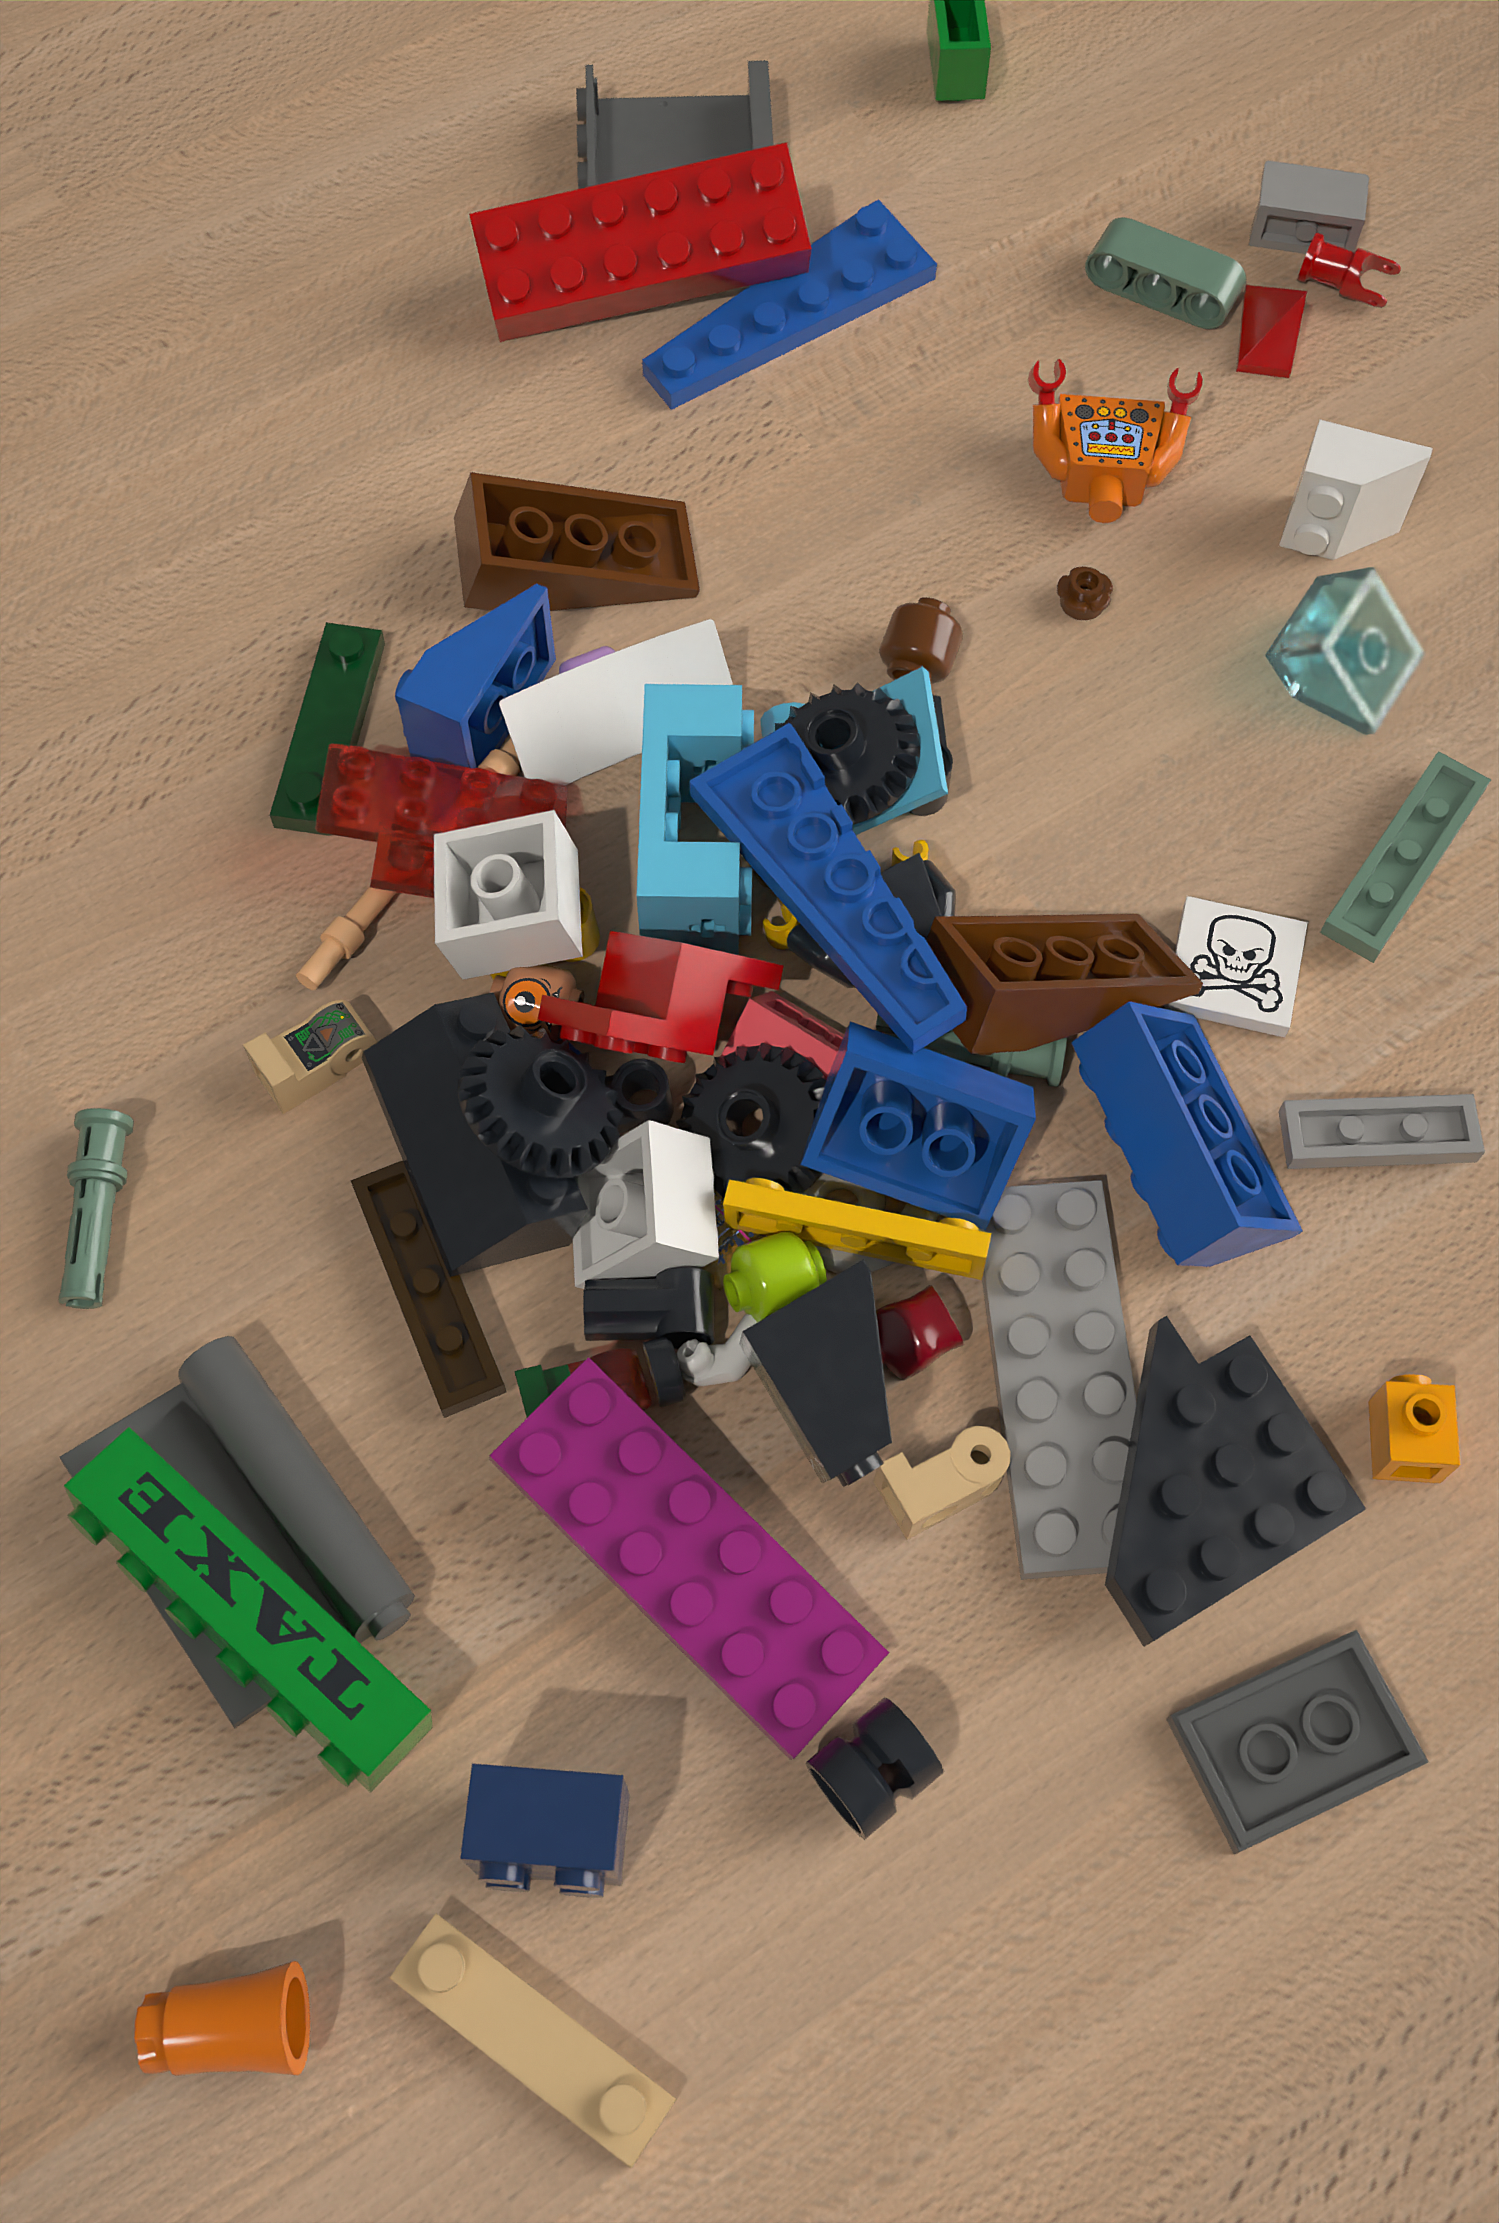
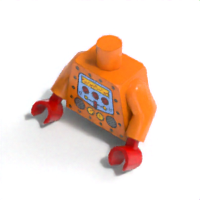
(1107, 445)

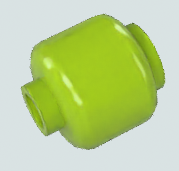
(772, 1274)

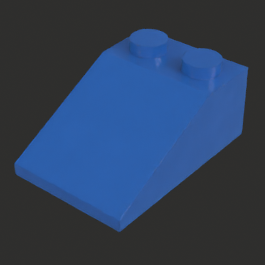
(456, 687)

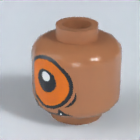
(521, 995)

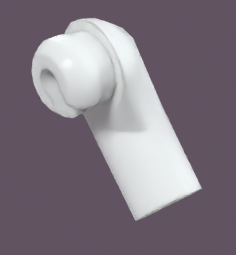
(716, 1363)

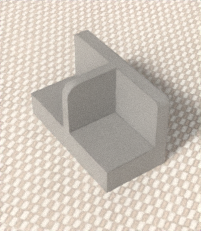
(1308, 200)

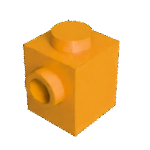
(1414, 1430)

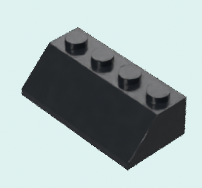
(471, 1198)

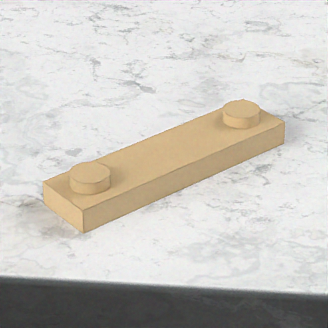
(534, 2040)

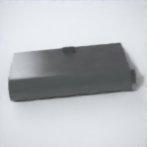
(262, 1474)

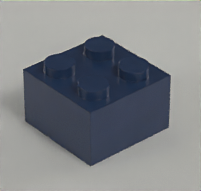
(545, 1828)

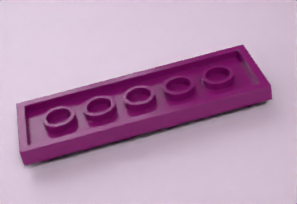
(689, 1558)

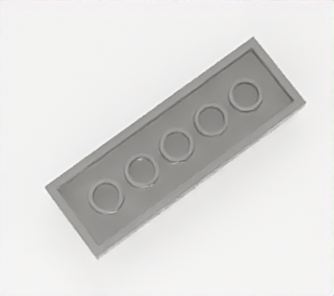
(1059, 1373)

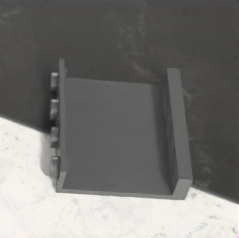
(663, 133)

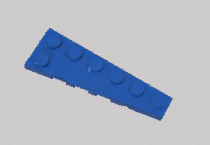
(849, 275)
(815, 864)

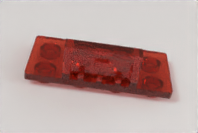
(411, 799)

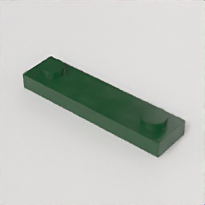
(328, 715)

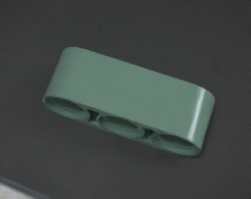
(1165, 273)

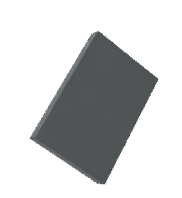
(1296, 1741)

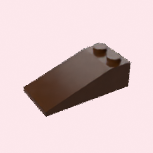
(573, 541)
(1052, 974)

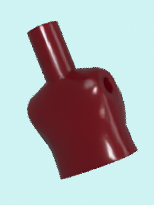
(915, 1333)

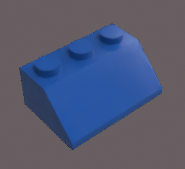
(919, 1126)

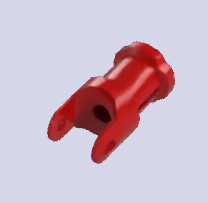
(1343, 269)

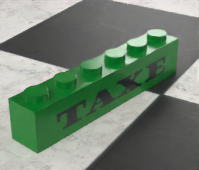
(249, 1609)

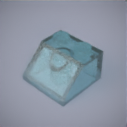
(1346, 649)

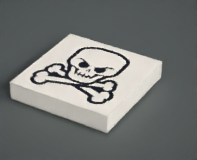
(1245, 965)

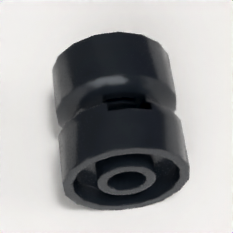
(875, 1767)

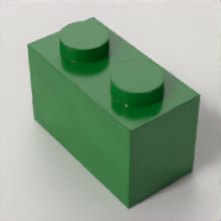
(958, 48)

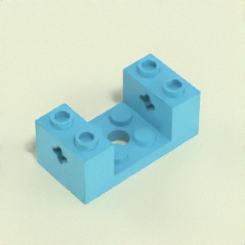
(689, 888)

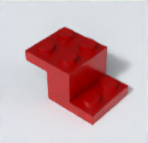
(659, 997)

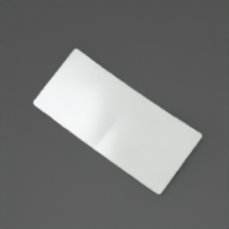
(597, 709)

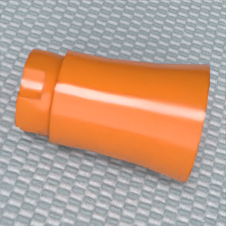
(227, 2025)

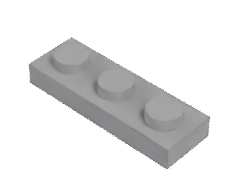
(1380, 1131)

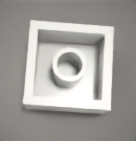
(507, 895)

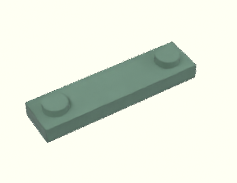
(1405, 857)

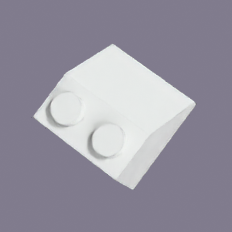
(1352, 491)
(647, 1207)

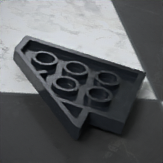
(1214, 1483)

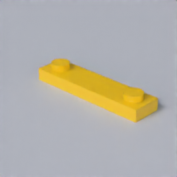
(941, 1246)

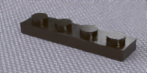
(430, 1300)

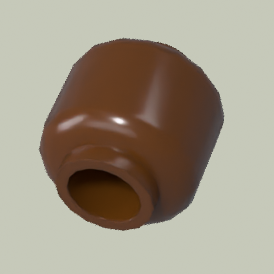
(921, 637)

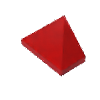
(1269, 330)

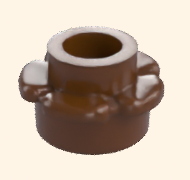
(1082, 603)

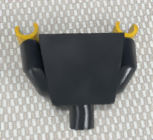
(912, 879)

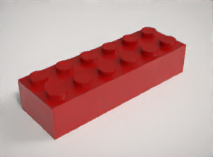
(642, 242)

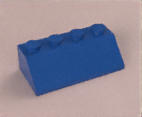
(1183, 1136)

